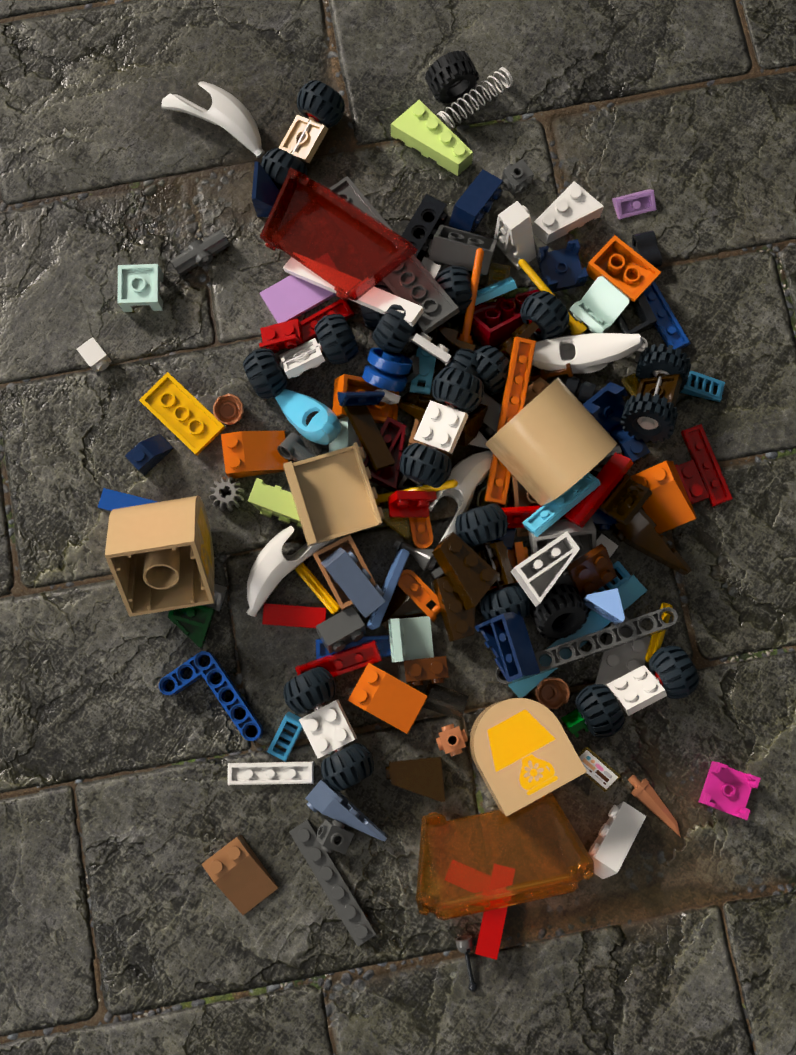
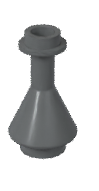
(423, 556)

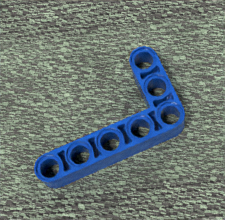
(219, 690)

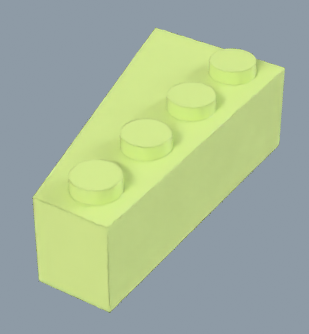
(431, 137)

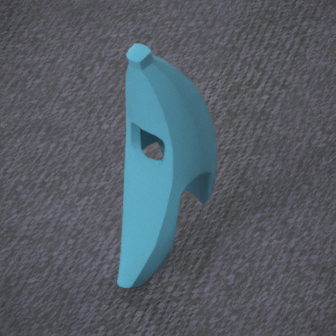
(296, 407)

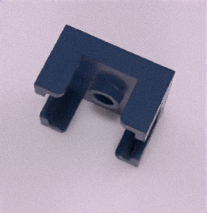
(561, 267)
(607, 406)

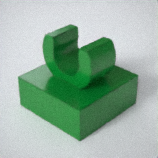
(574, 722)

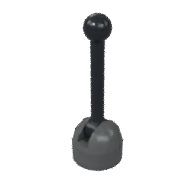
(465, 945)

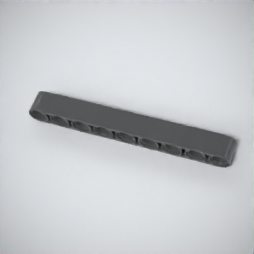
(594, 639)

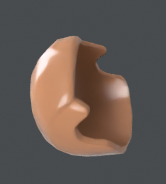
(228, 409)
(552, 692)

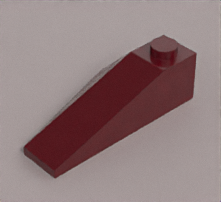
(497, 320)

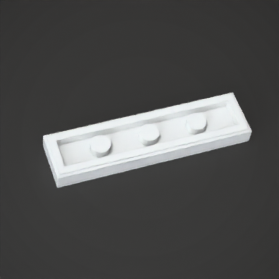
(271, 773)

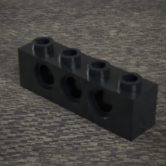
(428, 209)

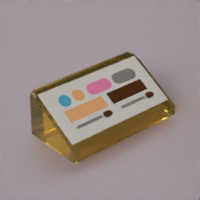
(598, 770)

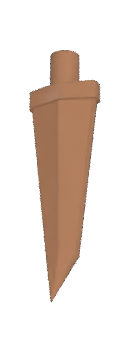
(647, 795)

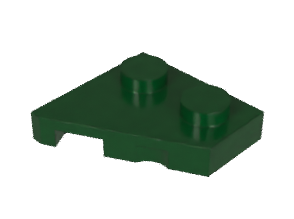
(193, 622)

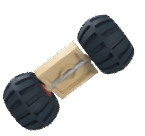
(322, 110)

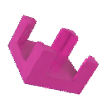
(728, 790)

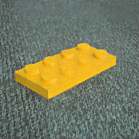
(182, 414)

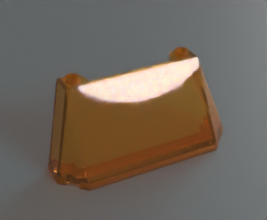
(498, 859)

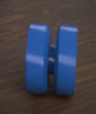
(387, 370)

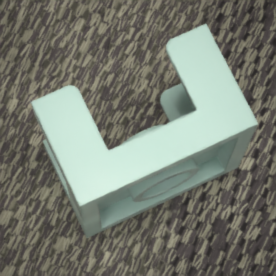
(139, 286)

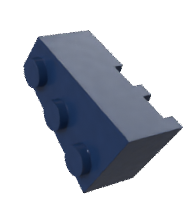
(476, 202)

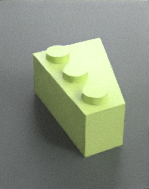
(274, 502)

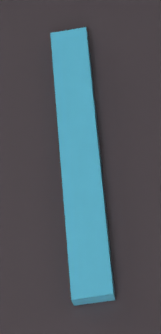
(628, 592)

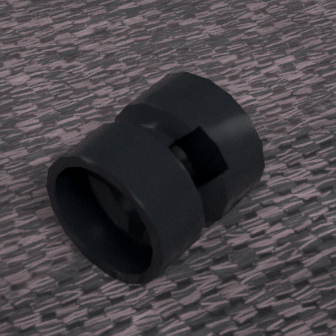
(580, 390)

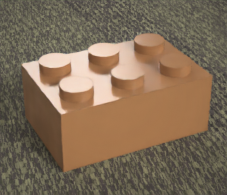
(348, 545)

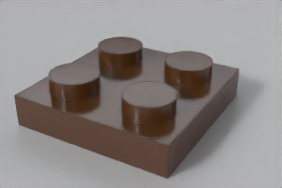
(591, 571)

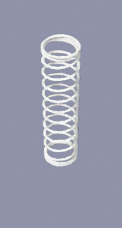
(504, 81)

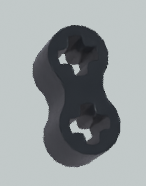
(646, 246)

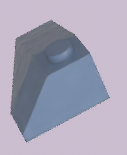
(338, 807)

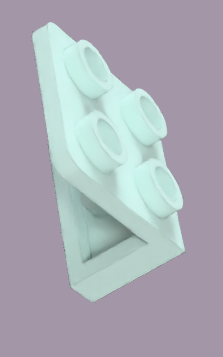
(600, 306)

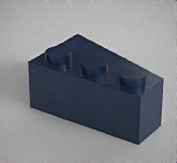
(510, 646)

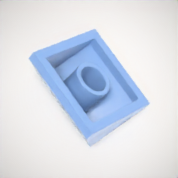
(606, 604)

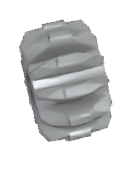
(223, 487)

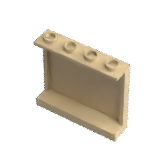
(333, 494)

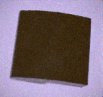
(449, 339)
(625, 500)

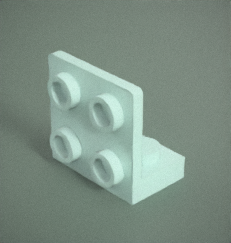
(410, 638)

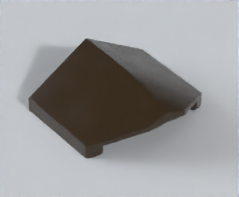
(400, 607)

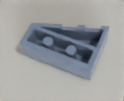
(354, 581)

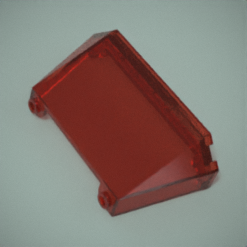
(333, 237)

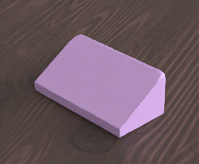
(634, 203)

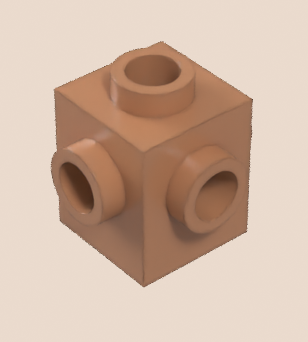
(461, 738)

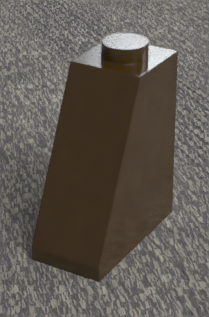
(419, 776)

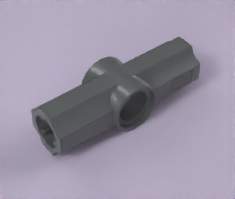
(200, 253)

